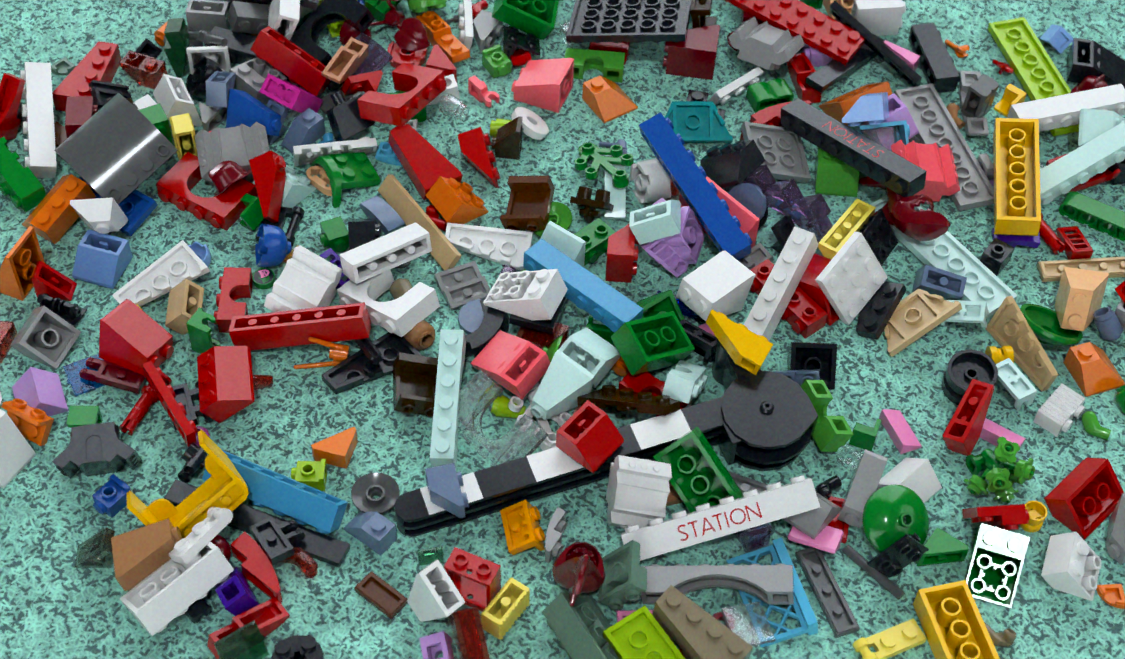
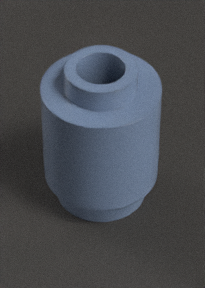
(1107, 324)

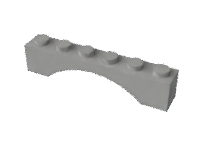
(768, 582)

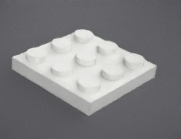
(851, 278)

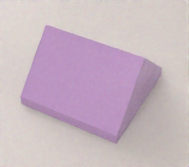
(41, 391)

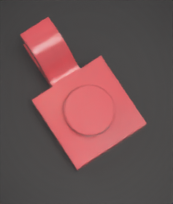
(480, 91)

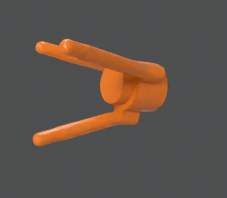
(337, 352)

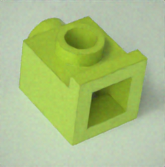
(311, 473)

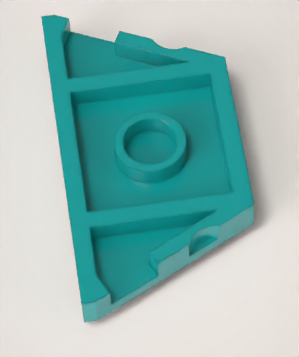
(698, 122)

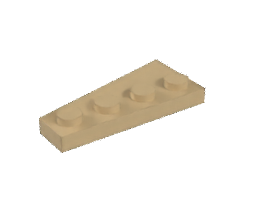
(1012, 329)

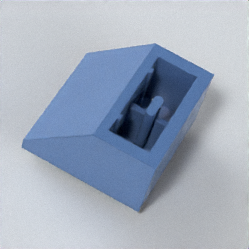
(101, 259)

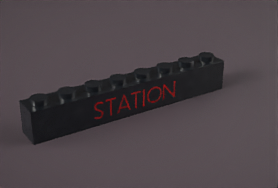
(853, 148)

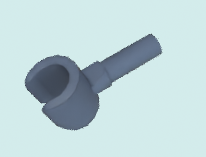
(622, 142)

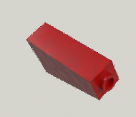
(420, 159)

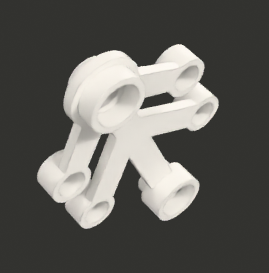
(550, 441)

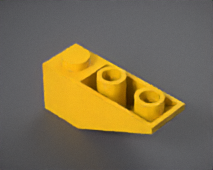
(741, 344)

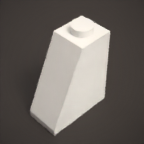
(434, 594)

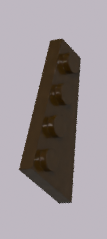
(627, 399)

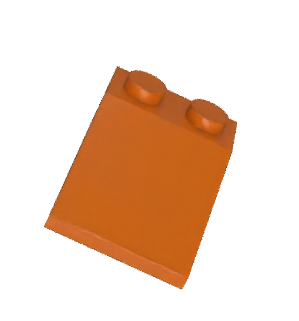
(20, 265)

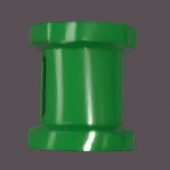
(976, 463)

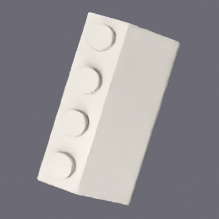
(175, 587)

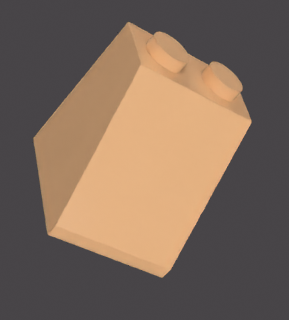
(1079, 297)

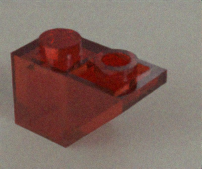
(143, 68)

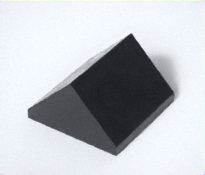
(814, 357)

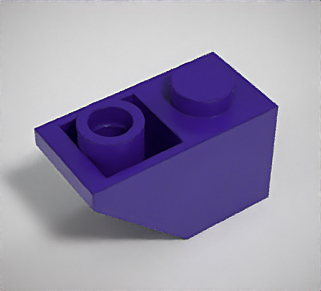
(236, 593)

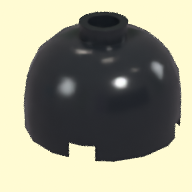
(197, 82)

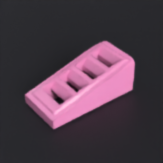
(907, 56)

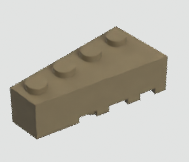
(696, 630)

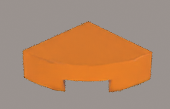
(1112, 593)

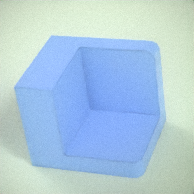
(1057, 38)

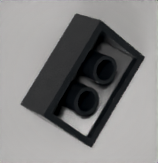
(732, 163)

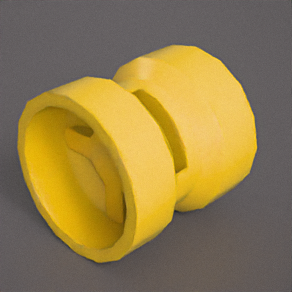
(1000, 354)
(1037, 515)

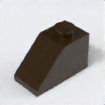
(508, 140)

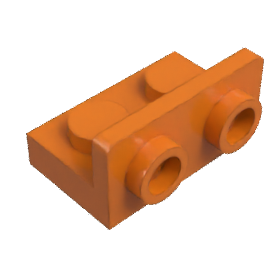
(30, 421)

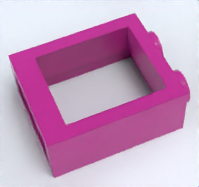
(289, 94)

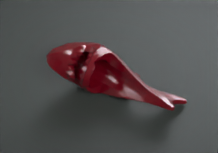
(900, 212)
(579, 570)

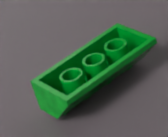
(697, 471)

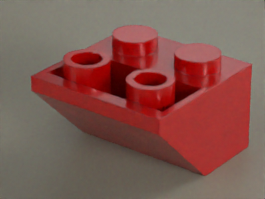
(620, 256)
(589, 437)

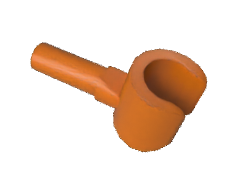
(960, 51)

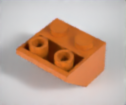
(455, 201)

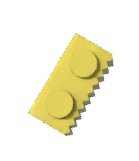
(183, 134)
(505, 608)

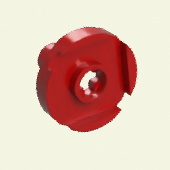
(399, 56)

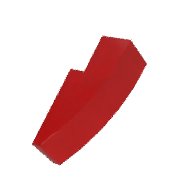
(799, 69)
(256, 565)
(266, 615)

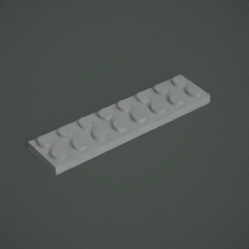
(938, 126)

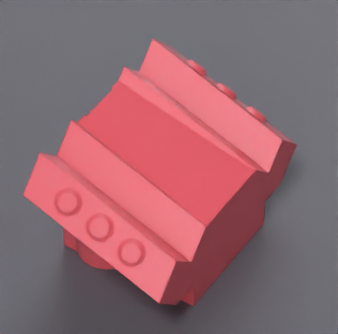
(939, 164)

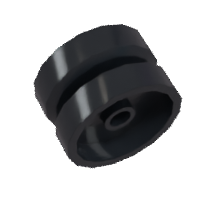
(963, 368)

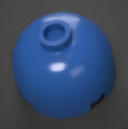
(271, 246)

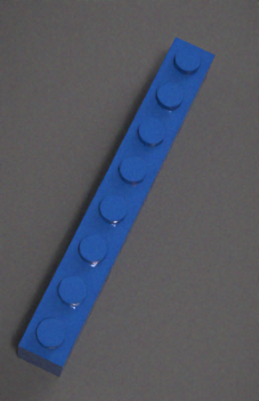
(694, 187)

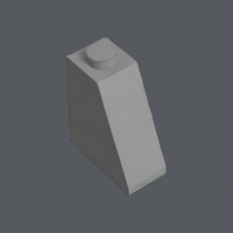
(861, 487)

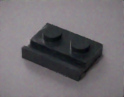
(104, 90)

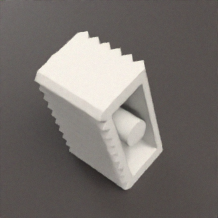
(1059, 410)

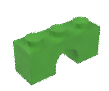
(607, 62)
(830, 431)

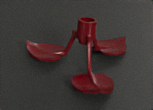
(411, 31)

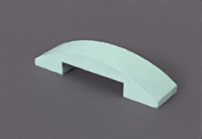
(617, 196)

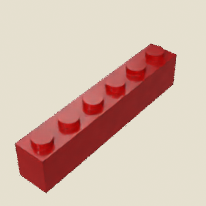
(296, 326)

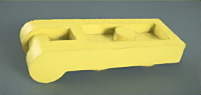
(891, 641)

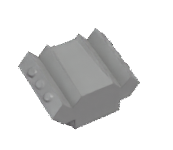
(764, 44)
(230, 144)

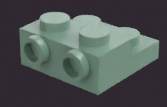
(623, 576)

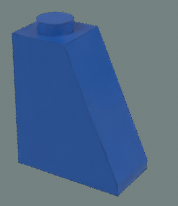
(248, 110)

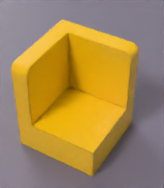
(1011, 96)

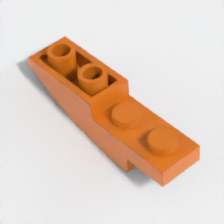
(440, 34)

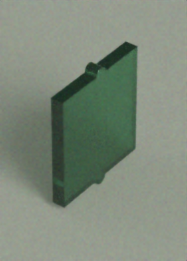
(242, 644)

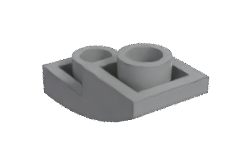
(554, 533)

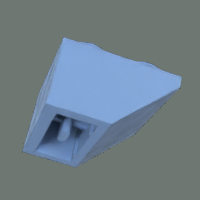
(869, 108)

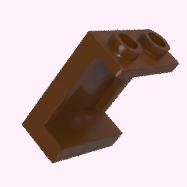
(528, 203)

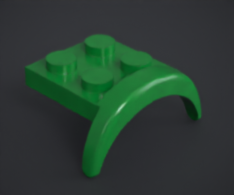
(346, 172)

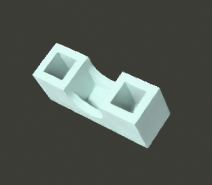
(685, 382)

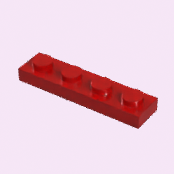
(167, 398)

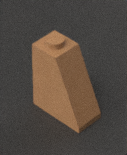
(143, 551)

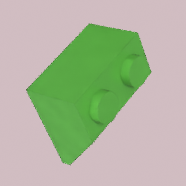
(834, 176)

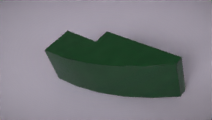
(176, 43)

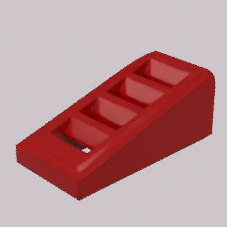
(1084, 248)

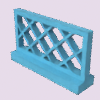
(801, 605)

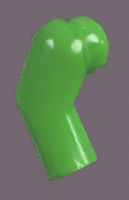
(1093, 427)

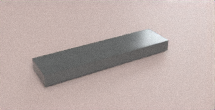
(827, 592)

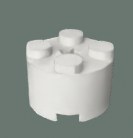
(650, 181)

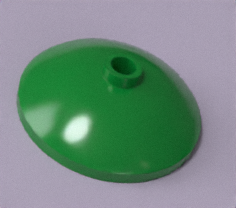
(1047, 327)
(885, 514)

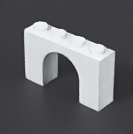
(396, 315)

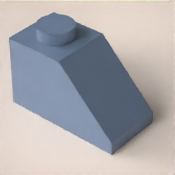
(218, 89)
(304, 130)
(939, 282)
(373, 531)

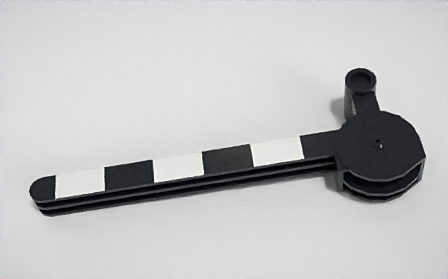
(757, 422)

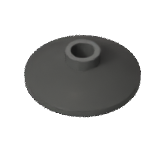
(375, 485)

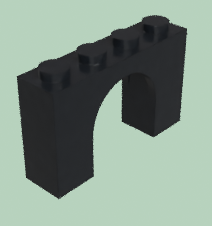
(326, 13)

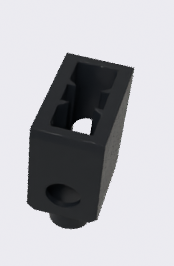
(345, 117)

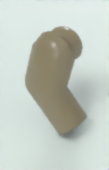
(1002, 639)

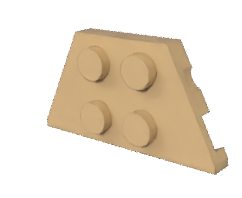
(916, 317)

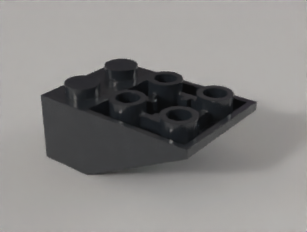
(1091, 58)

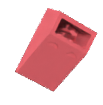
(512, 362)

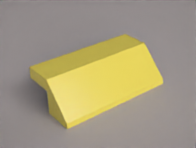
(842, 230)

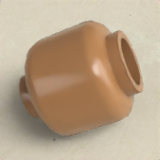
(421, 335)

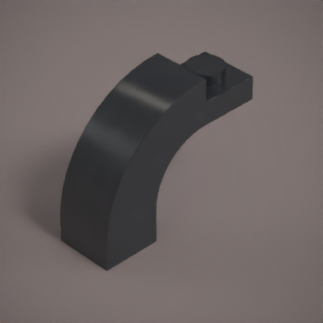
(492, 322)

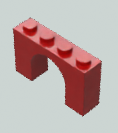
(420, 88)
(218, 210)

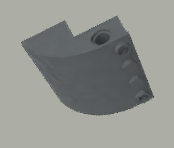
(116, 149)

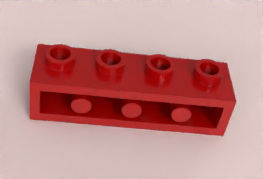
(290, 60)
(802, 311)

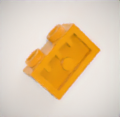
(522, 527)

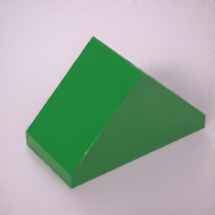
(943, 549)

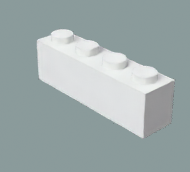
(385, 253)

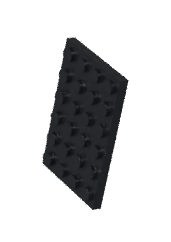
(629, 21)

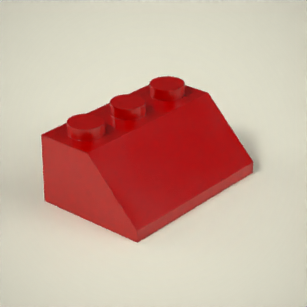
(225, 381)
(1085, 496)

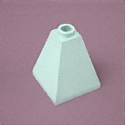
(561, 387)

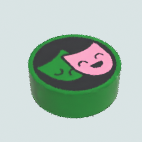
(263, 278)

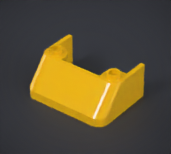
(221, 490)

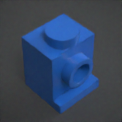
(111, 497)

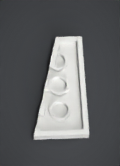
(307, 153)
(491, 243)
(163, 275)

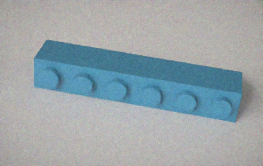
(584, 287)
(289, 496)

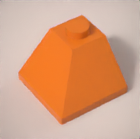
(606, 99)
(1092, 369)

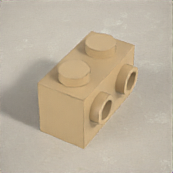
(182, 304)

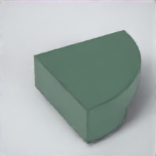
(62, 67)

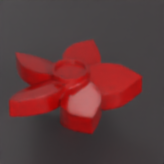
(1003, 66)

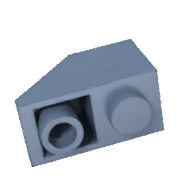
(445, 490)

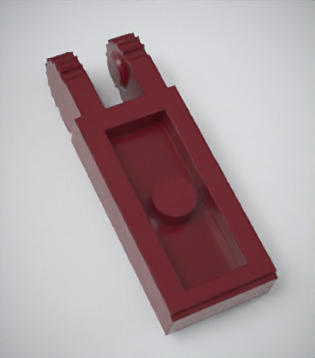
(112, 375)

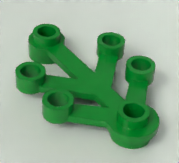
(590, 151)

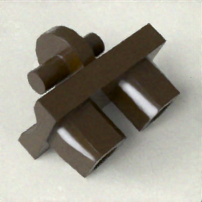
(583, 199)

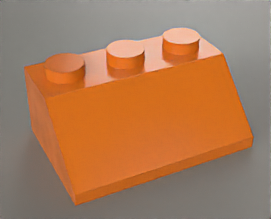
(841, 105)
(54, 212)

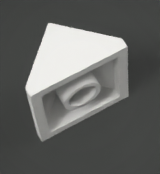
(916, 475)

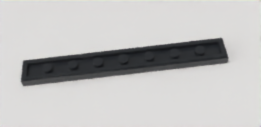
(315, 543)

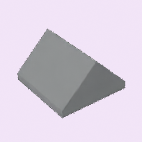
(815, 520)

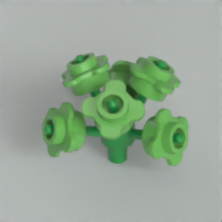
(1001, 472)

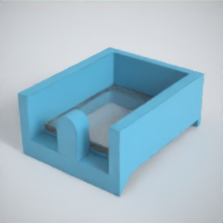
(886, 133)

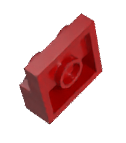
(1003, 517)

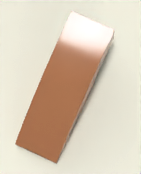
(346, 60)

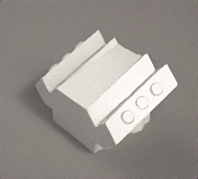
(304, 283)
(637, 491)

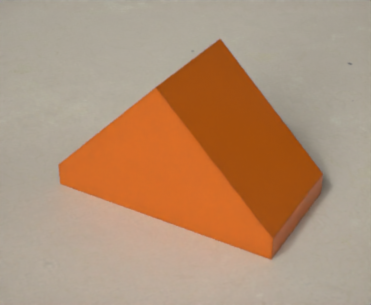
(337, 448)

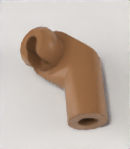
(953, 110)

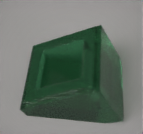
(429, 555)

